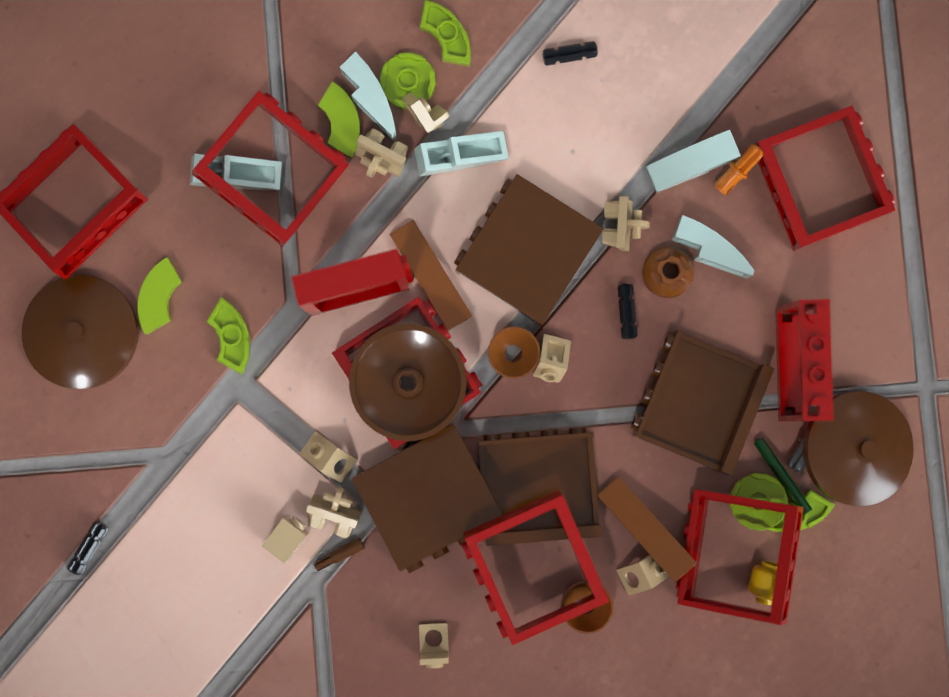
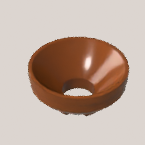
(654, 277)
(525, 341)
(593, 620)

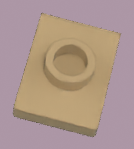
(325, 455)
(647, 572)
(433, 655)

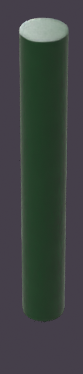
(782, 475)

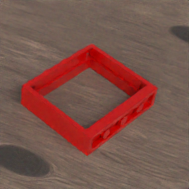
(781, 194)
(240, 202)
(97, 230)
(352, 282)
(426, 312)
(804, 360)
(552, 501)
(786, 562)

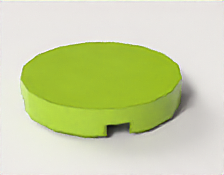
(405, 75)
(759, 487)

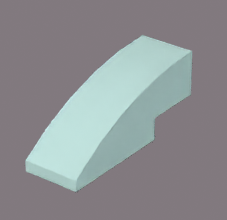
(369, 94)
(460, 153)
(693, 161)
(242, 172)
(711, 247)

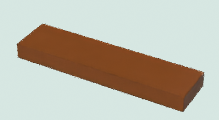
(431, 275)
(647, 529)

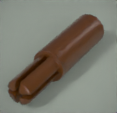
(340, 554)

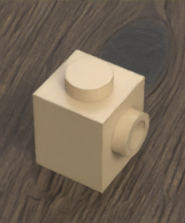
(286, 538)

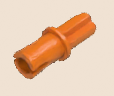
(738, 169)

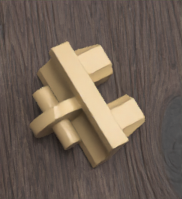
(378, 157)
(621, 236)
(336, 509)

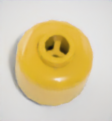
(763, 581)

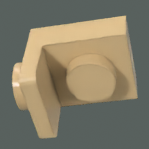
(425, 117)
(553, 358)

